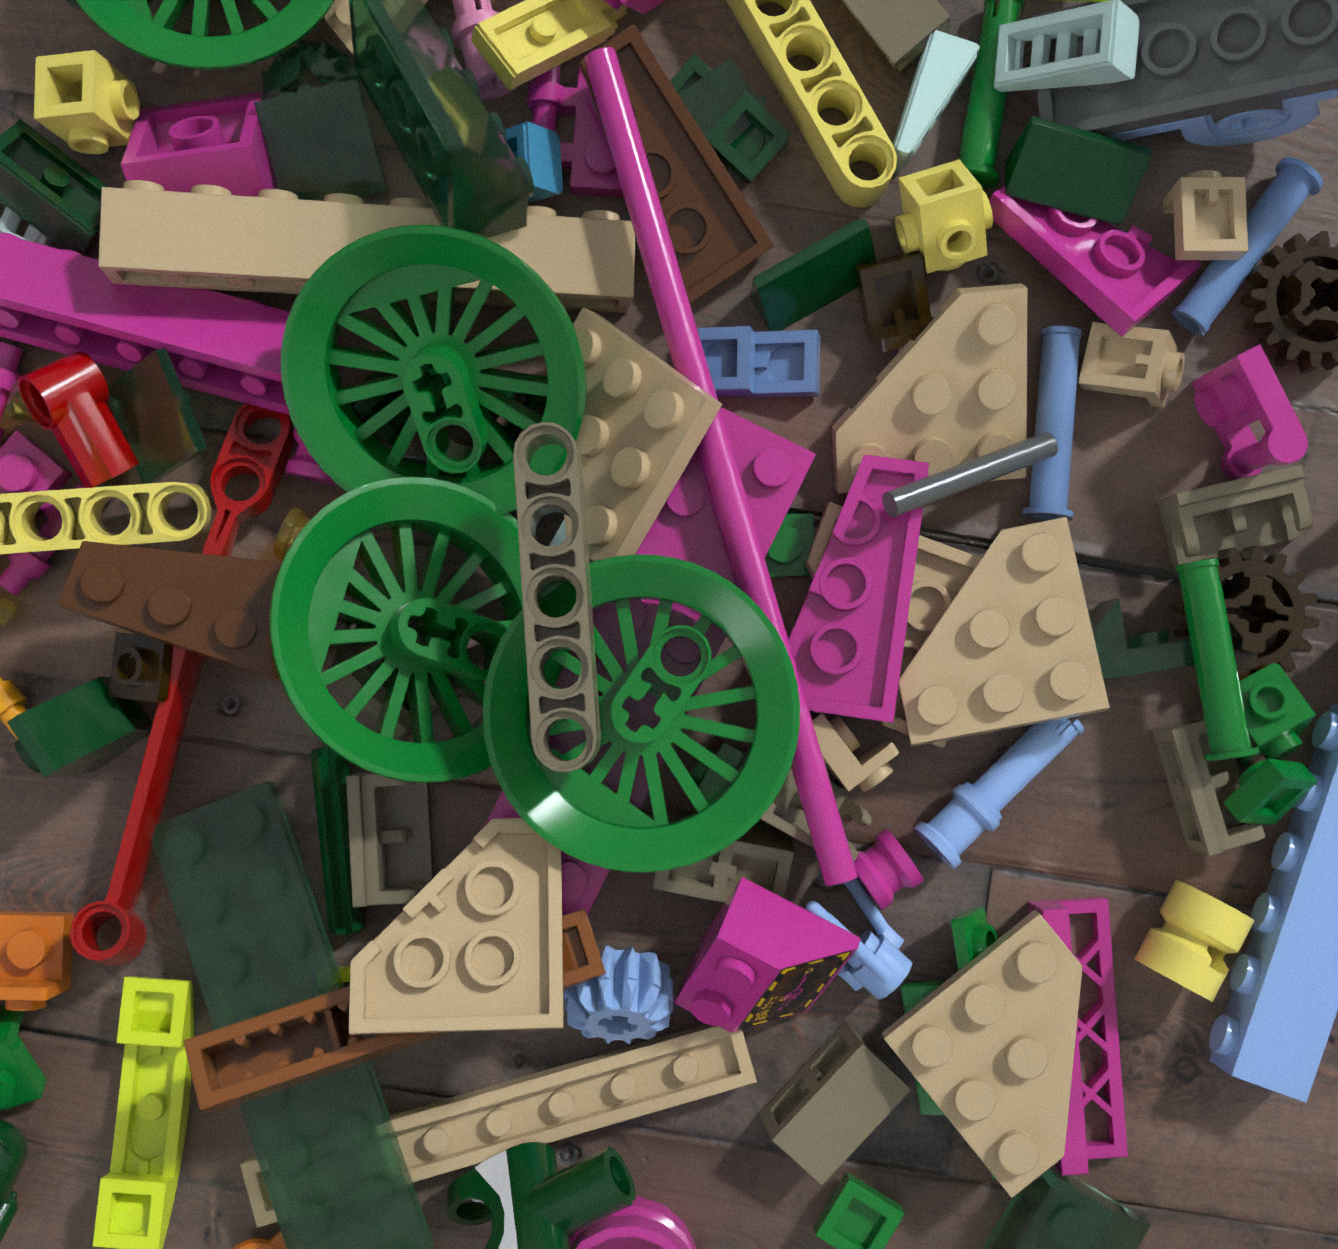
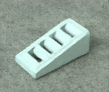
(1107, 52)
(937, 78)

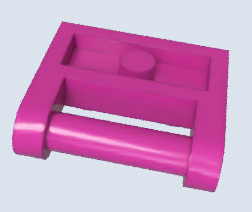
(1240, 394)

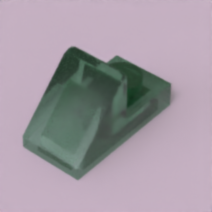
(1146, 653)

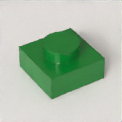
(791, 546)
(709, 781)
(1269, 791)
(858, 1216)

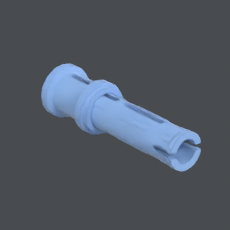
(979, 804)

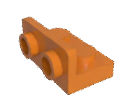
(34, 958)

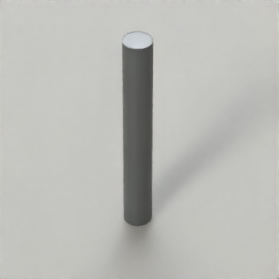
(969, 474)

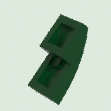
(752, 148)

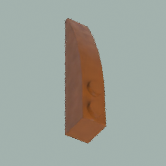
(315, 1040)

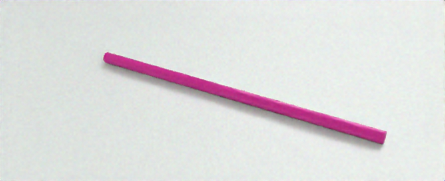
(715, 447)

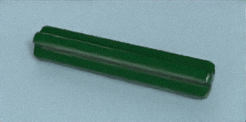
(331, 804)

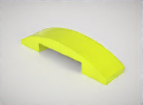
(150, 1115)

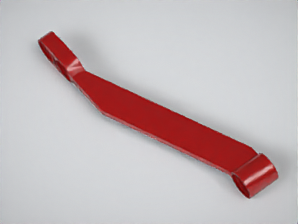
(235, 457)

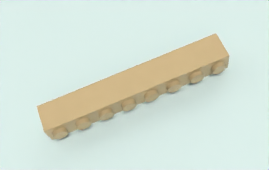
(280, 241)

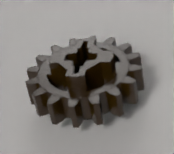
(1284, 291)
(1252, 592)

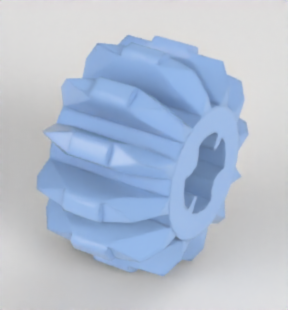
(625, 1002)

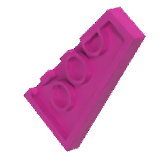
(859, 600)

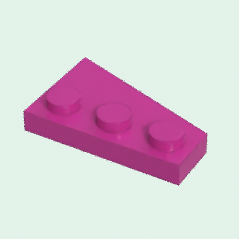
(1095, 260)

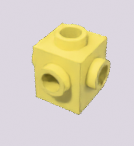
(85, 101)
(943, 216)

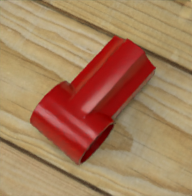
(72, 402)

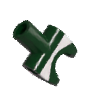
(535, 1202)

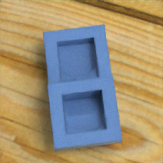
(762, 362)

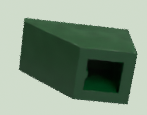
(78, 730)

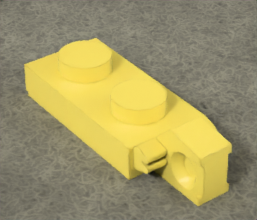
(542, 35)

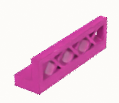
(1076, 1147)

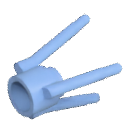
(877, 961)

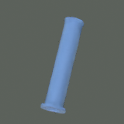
(1265, 222)
(1055, 415)

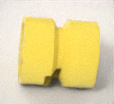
(1194, 939)

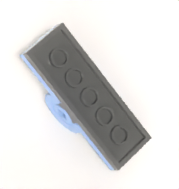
(1212, 71)

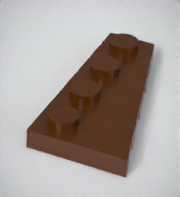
(702, 206)
(183, 600)

